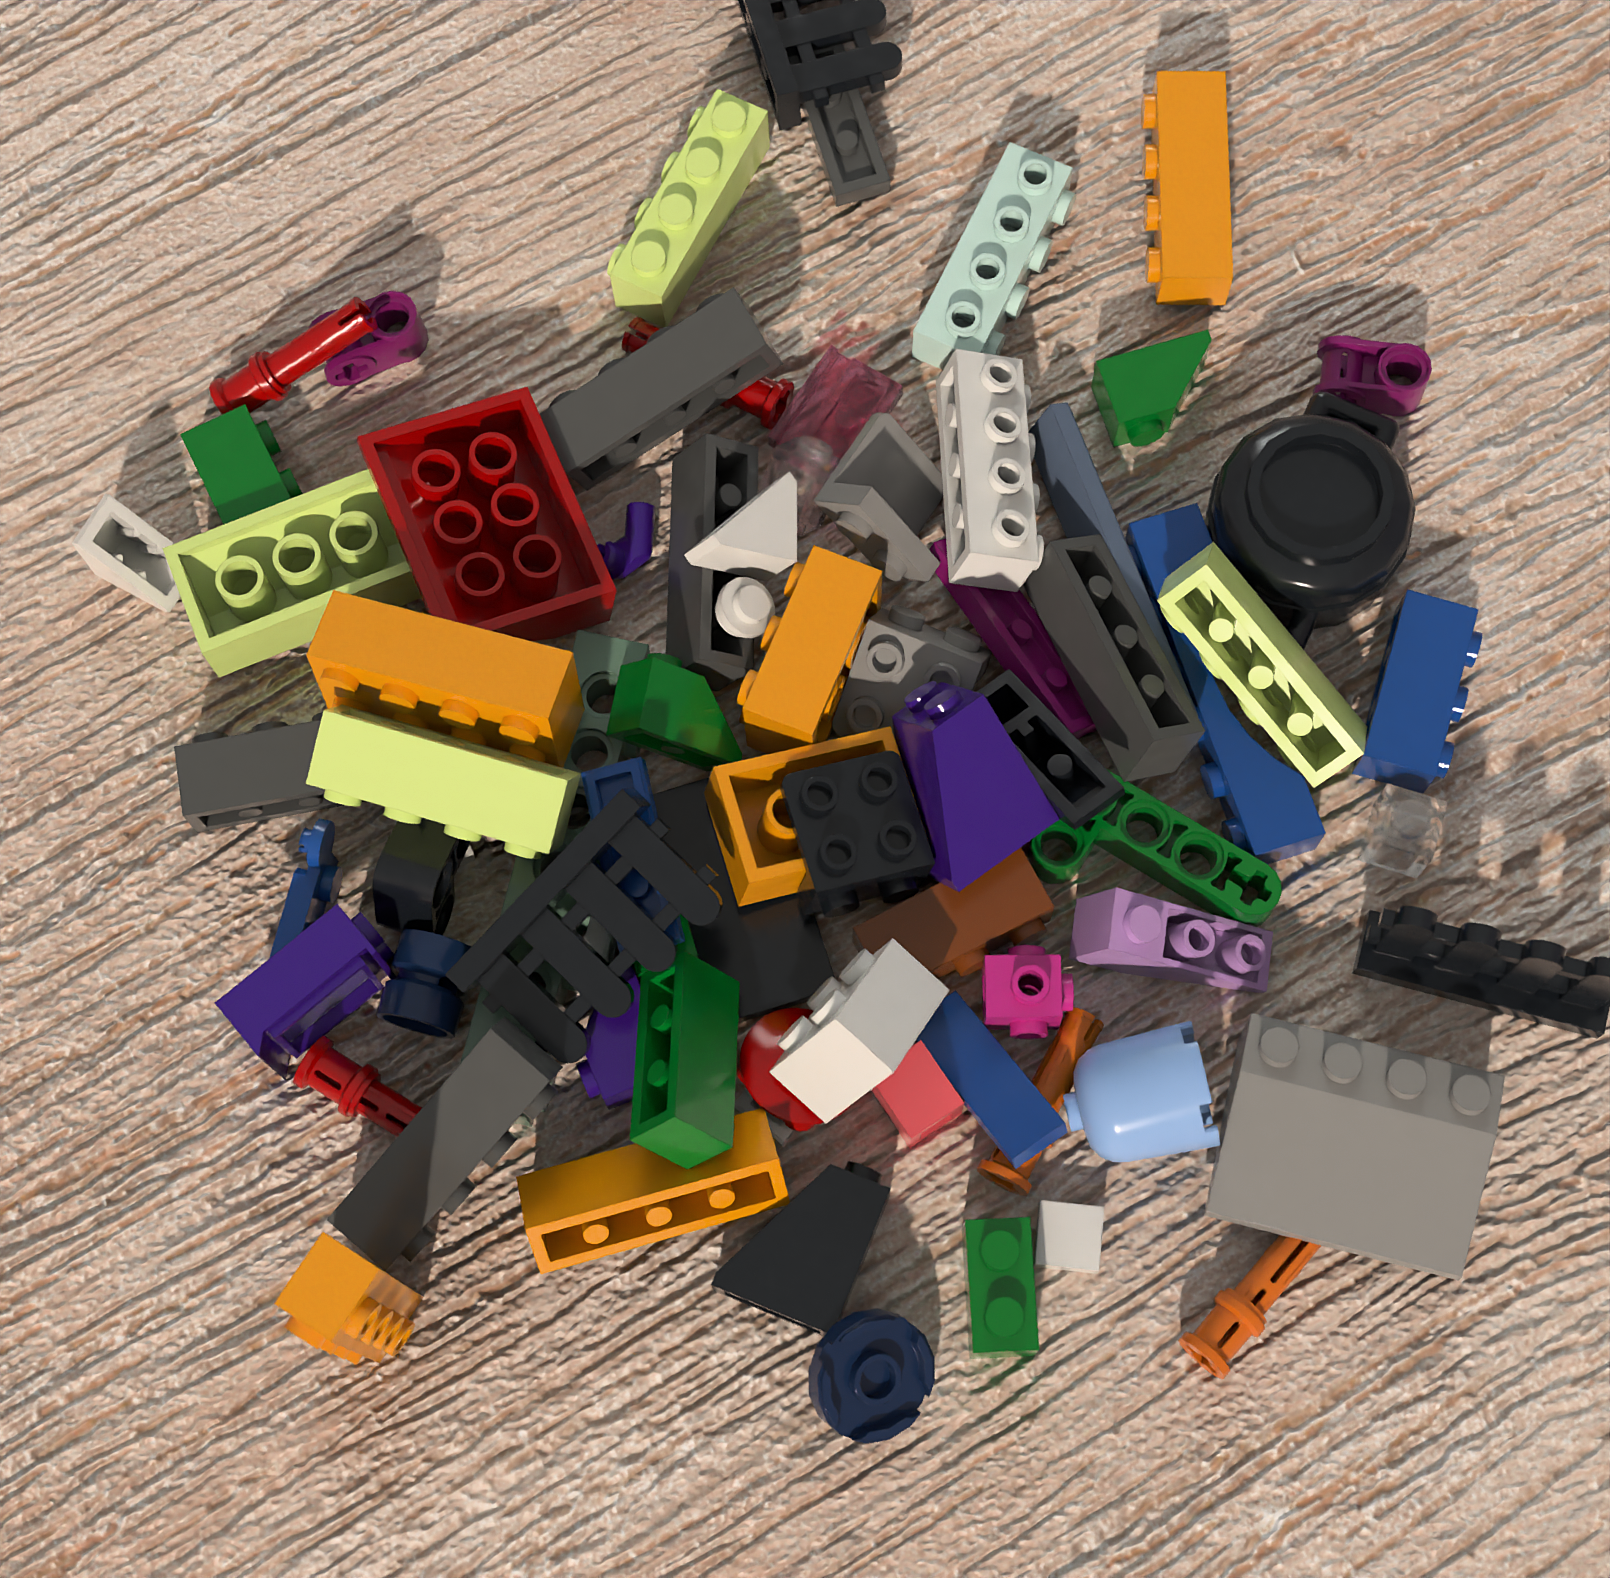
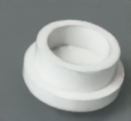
(744, 607)

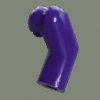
(636, 544)

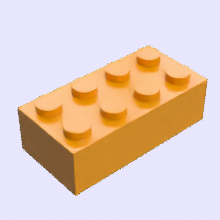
(448, 677)

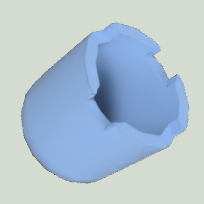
(1143, 1096)

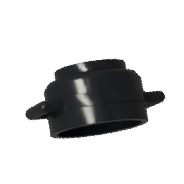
(1315, 512)

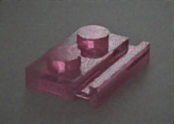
(836, 403)

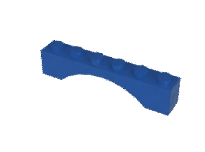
(1261, 798)

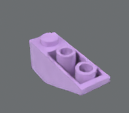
(1169, 942)

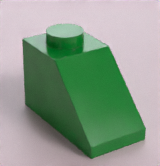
(1147, 387)
(671, 714)

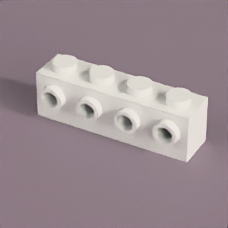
(987, 471)

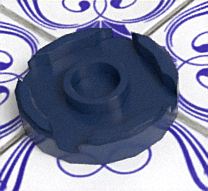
(871, 1375)

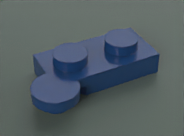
(310, 887)

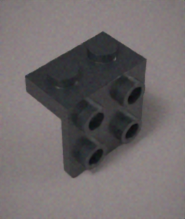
(856, 833)

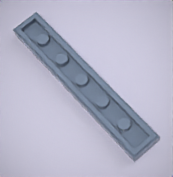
(1085, 506)

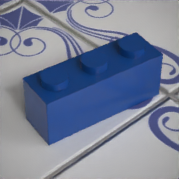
(1419, 692)

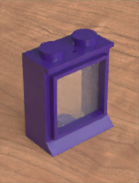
(308, 987)

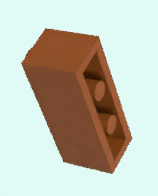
(956, 928)

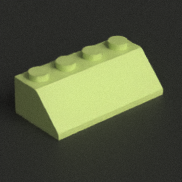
(270, 574)

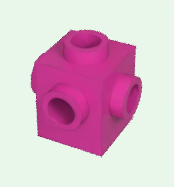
(1009, 1008)

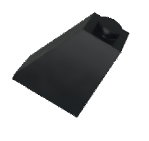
(810, 1251)

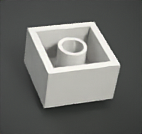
(857, 1029)

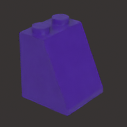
(967, 782)

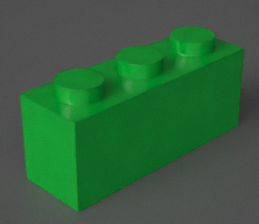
(686, 1062)

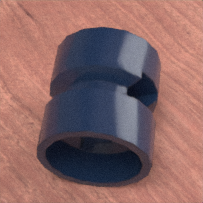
(422, 994)

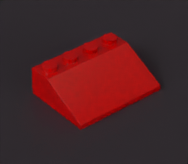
(490, 519)

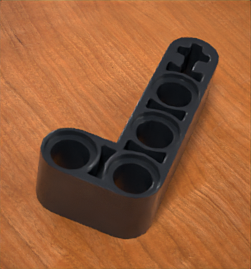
(417, 877)

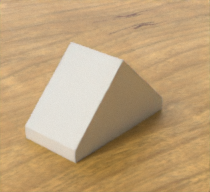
(757, 537)
(127, 553)

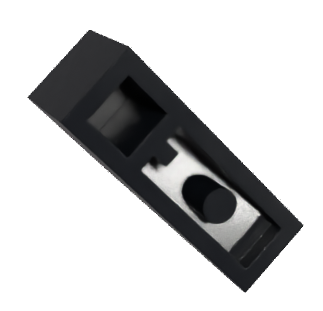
(1059, 762)

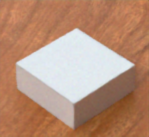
(1068, 1236)

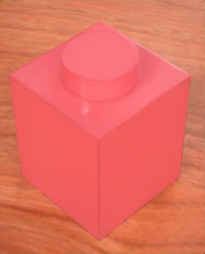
(918, 1096)

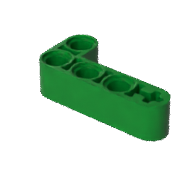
(1161, 856)

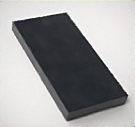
(761, 944)

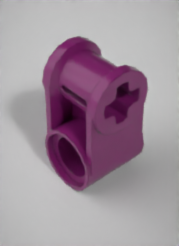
(379, 349)
(1367, 373)

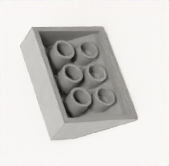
(1354, 1145)

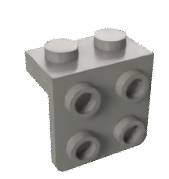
(884, 499)
(896, 659)

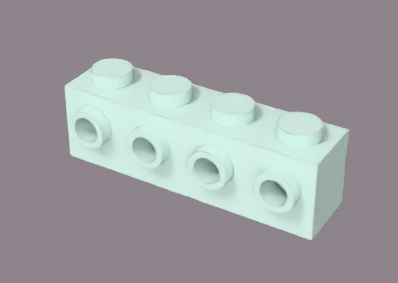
(995, 257)

